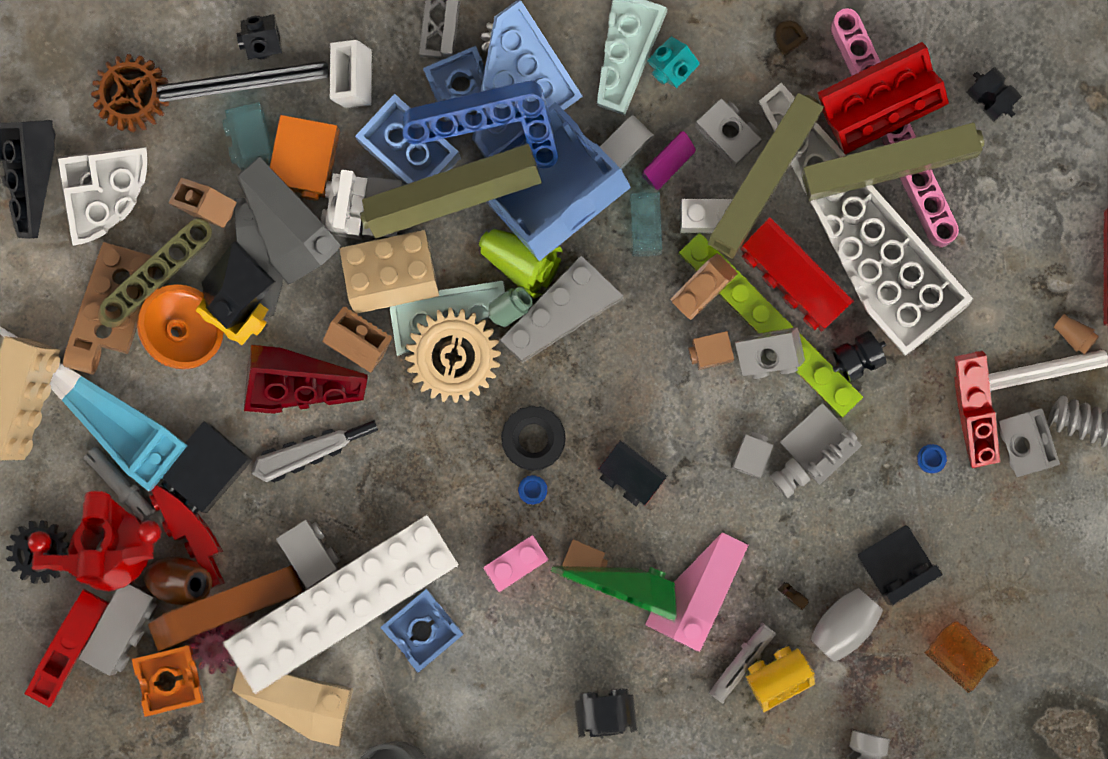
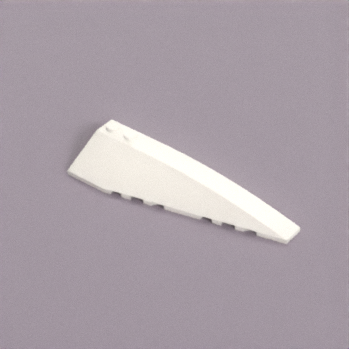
(885, 260)

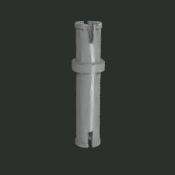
(127, 492)
(739, 666)

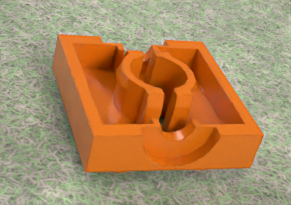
(186, 691)

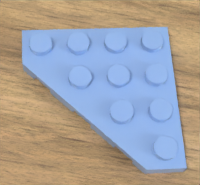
(520, 55)

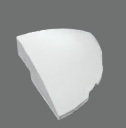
(100, 189)

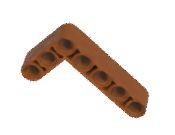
(224, 607)

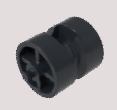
(994, 94)
(864, 354)

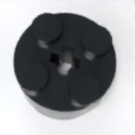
(605, 714)

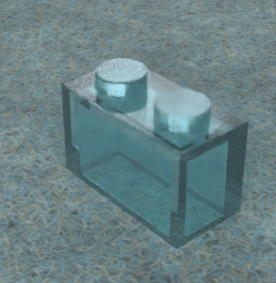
(248, 135)
(645, 224)

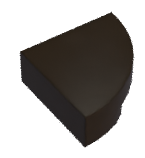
(793, 596)

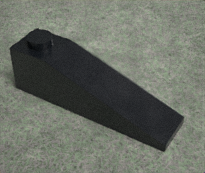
(27, 161)

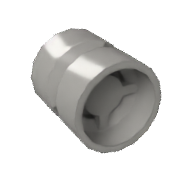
(867, 746)

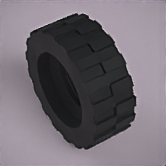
(525, 417)

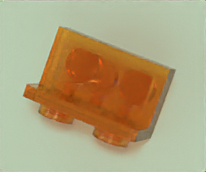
(961, 655)

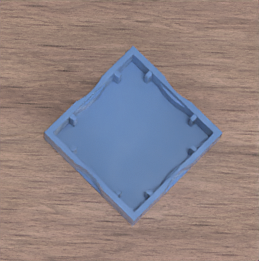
(570, 190)

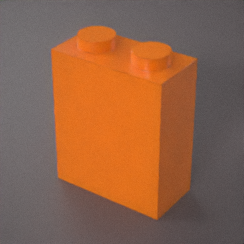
(305, 155)

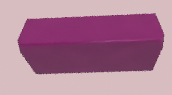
(669, 161)

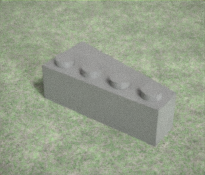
(566, 306)

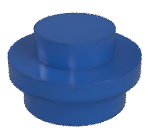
(931, 458)
(532, 489)

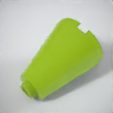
(517, 262)

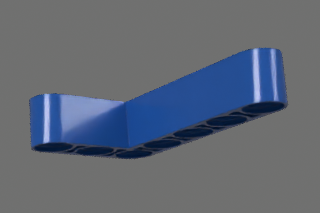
(488, 117)

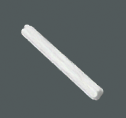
(1048, 370)

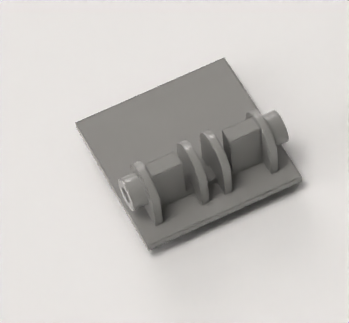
(821, 443)

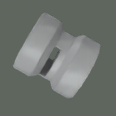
(789, 478)

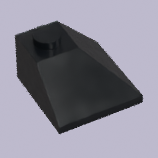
(235, 286)

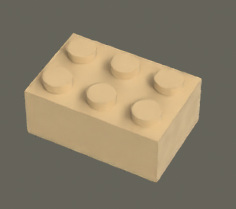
(389, 272)

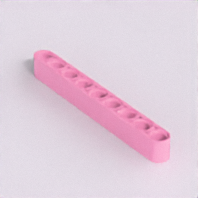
(916, 194)

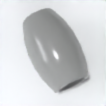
(846, 624)

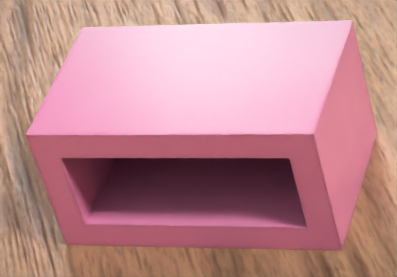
(516, 563)

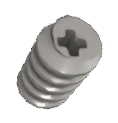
(1079, 418)

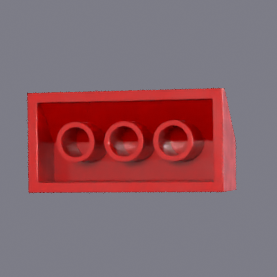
(795, 275)

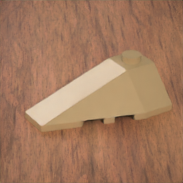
(303, 704)

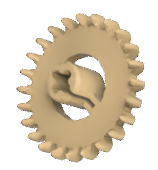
(459, 328)

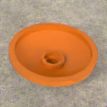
(176, 309)

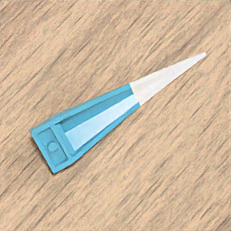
(130, 437)

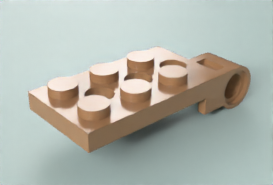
(84, 346)

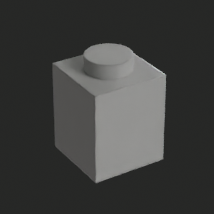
(752, 455)

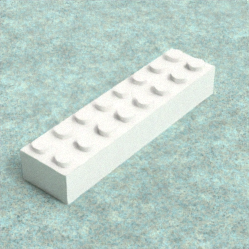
(340, 604)

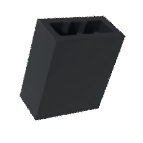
(205, 468)

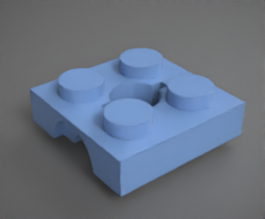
(442, 74)
(401, 626)

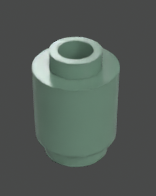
(510, 306)

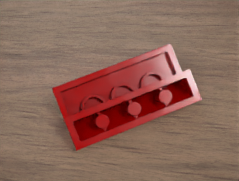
(883, 98)

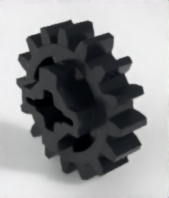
(21, 543)

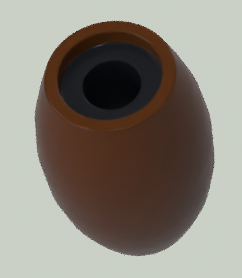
(177, 581)

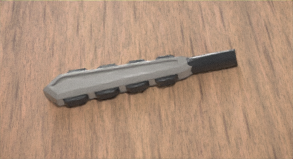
(293, 457)

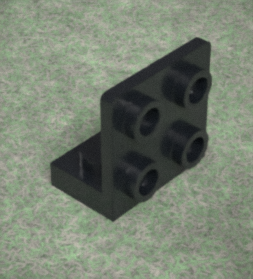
(898, 565)

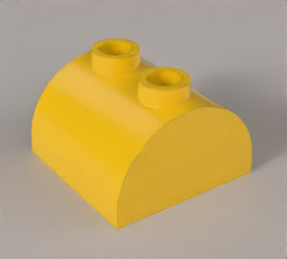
(781, 678)

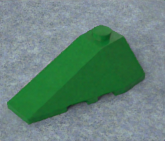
(632, 585)

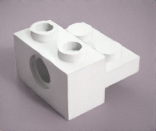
(339, 217)

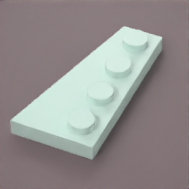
(627, 49)
(470, 298)

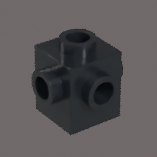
(260, 37)

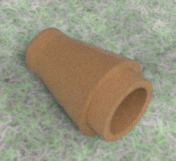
(1076, 334)

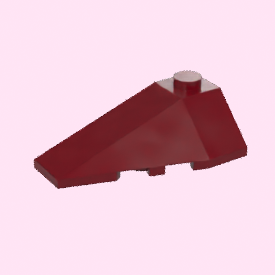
(290, 379)

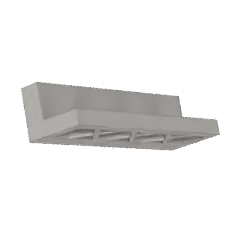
(449, 27)

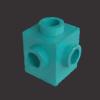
(673, 62)

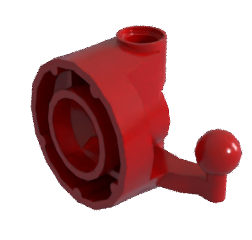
(124, 550)

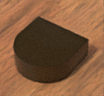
(789, 36)

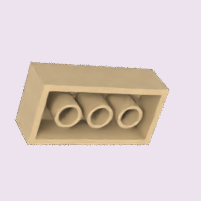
(24, 387)

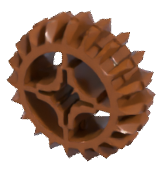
(121, 99)

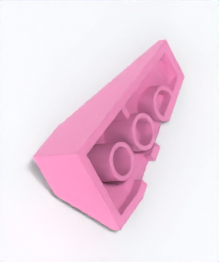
(701, 592)

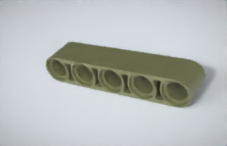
(161, 260)

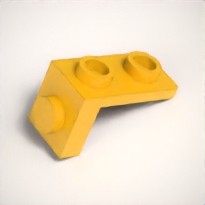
(241, 331)

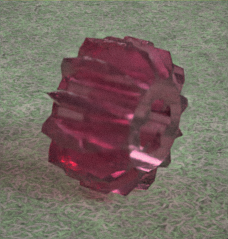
(204, 650)

